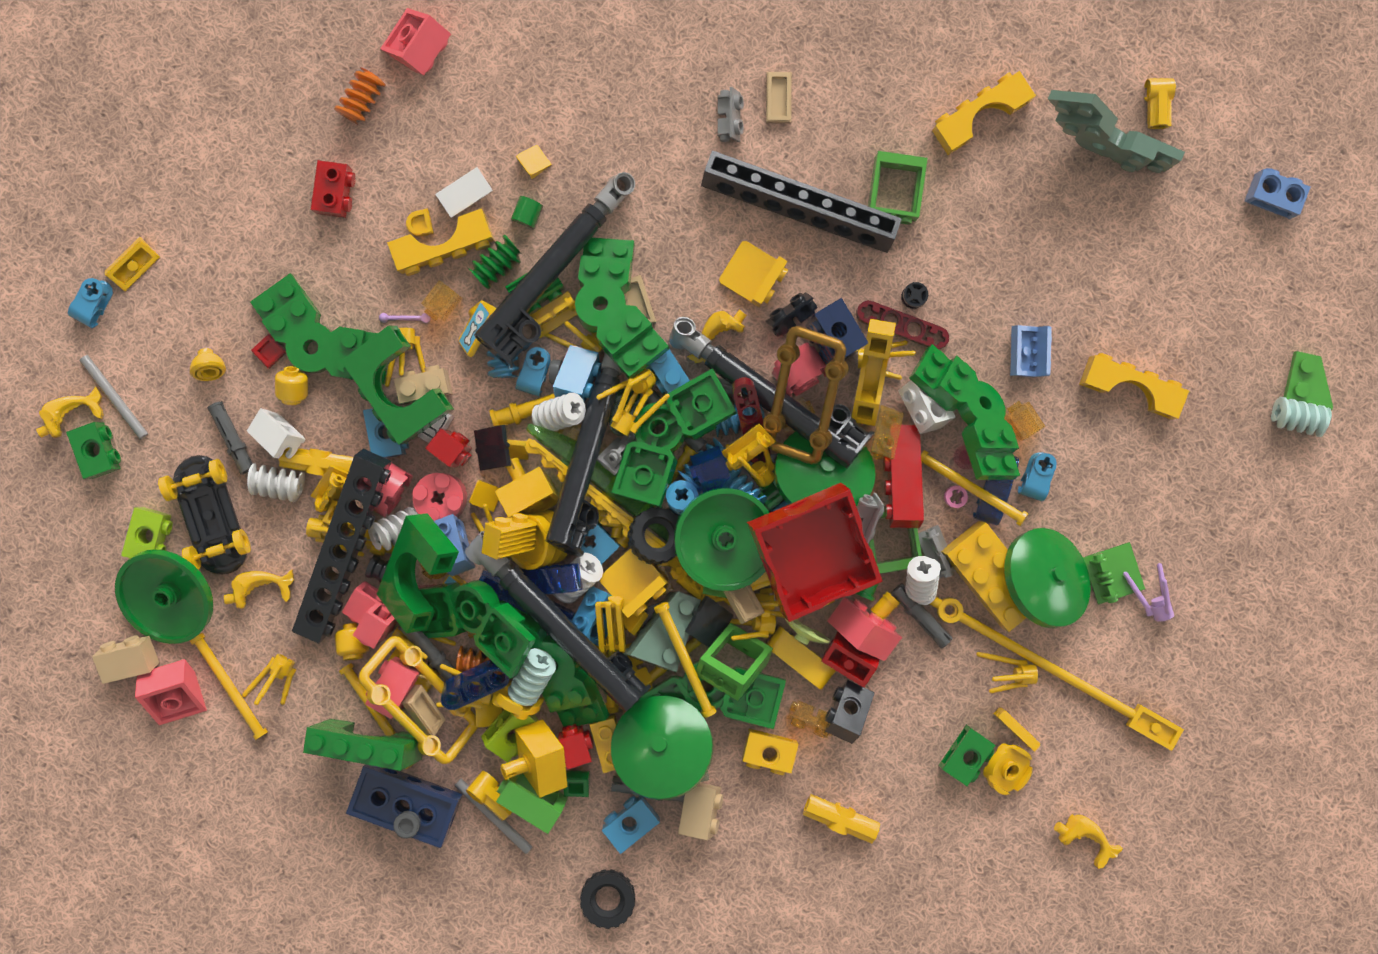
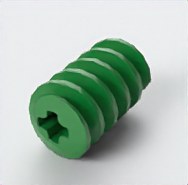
(495, 262)

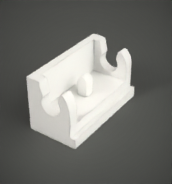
(464, 192)
(275, 434)

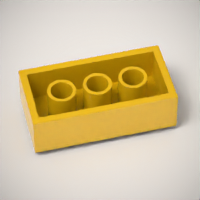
(980, 562)

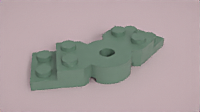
(1095, 130)

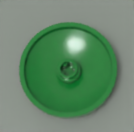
(799, 479)
(716, 540)
(1047, 578)
(164, 596)
(662, 747)

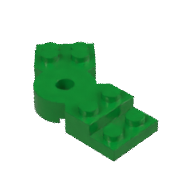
(295, 322)
(620, 328)
(690, 414)
(988, 435)
(477, 610)
(570, 689)
(756, 706)

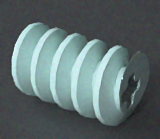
(1301, 416)
(532, 677)

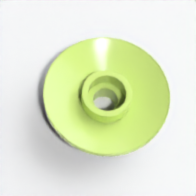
(806, 634)

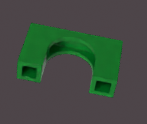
(366, 368)
(398, 590)
(336, 740)

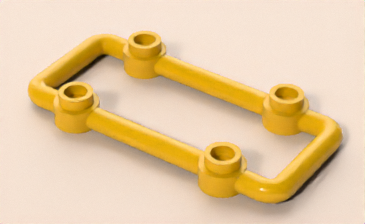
(380, 695)

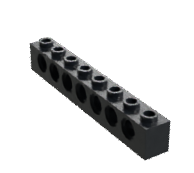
(800, 202)
(309, 621)

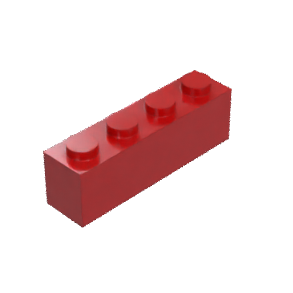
(905, 481)

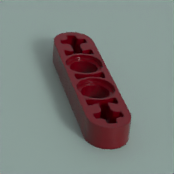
(902, 324)
(748, 421)

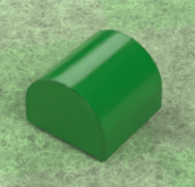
(527, 212)
(773, 495)
(577, 783)

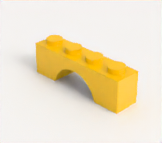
(1009, 96)
(471, 233)
(873, 371)
(1162, 397)

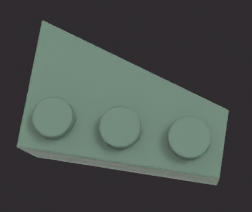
(653, 641)

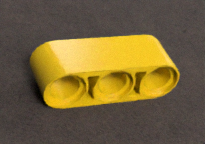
(800, 658)

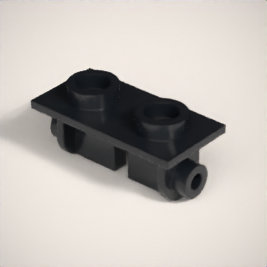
(782, 319)

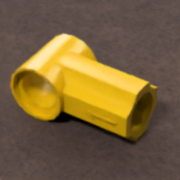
(1159, 97)
(484, 792)

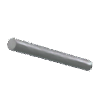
(113, 397)
(509, 831)

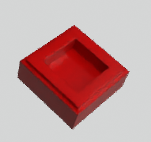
(268, 351)

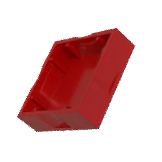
(815, 551)

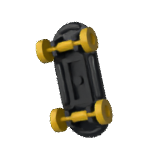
(208, 515)

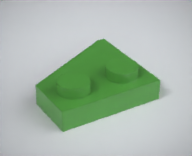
(1308, 380)

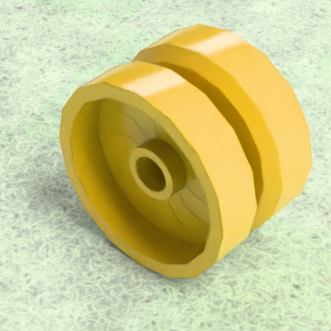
(543, 552)

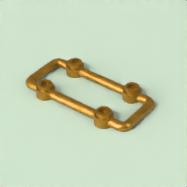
(834, 370)

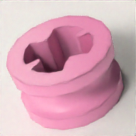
(948, 493)

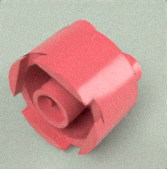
(803, 371)
(392, 490)
(426, 492)

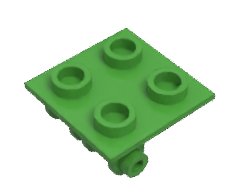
(1107, 572)

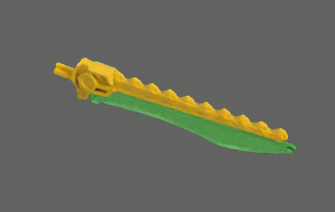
(604, 480)

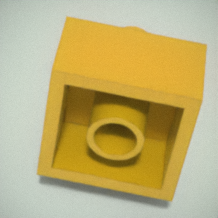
(527, 491)
(539, 759)

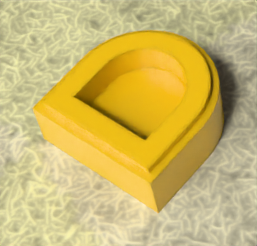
(420, 223)

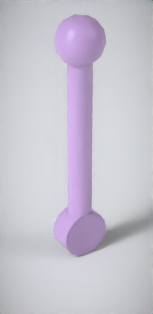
(383, 317)

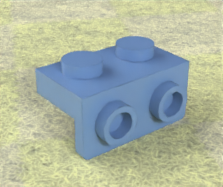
(1030, 351)

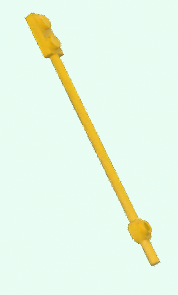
(1140, 718)

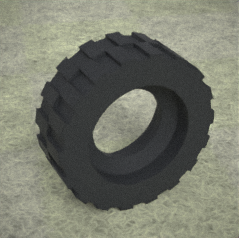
(637, 535)
(602, 917)

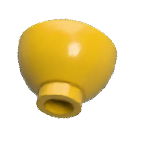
(207, 366)

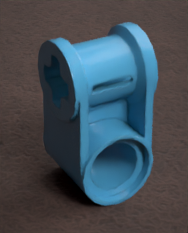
(88, 303)
(532, 376)
(1038, 478)

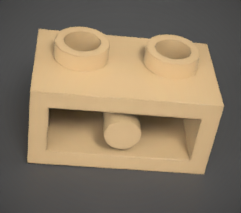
(413, 386)
(125, 659)
(700, 812)

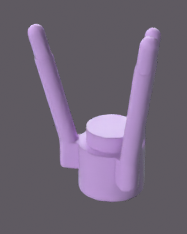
(1161, 606)

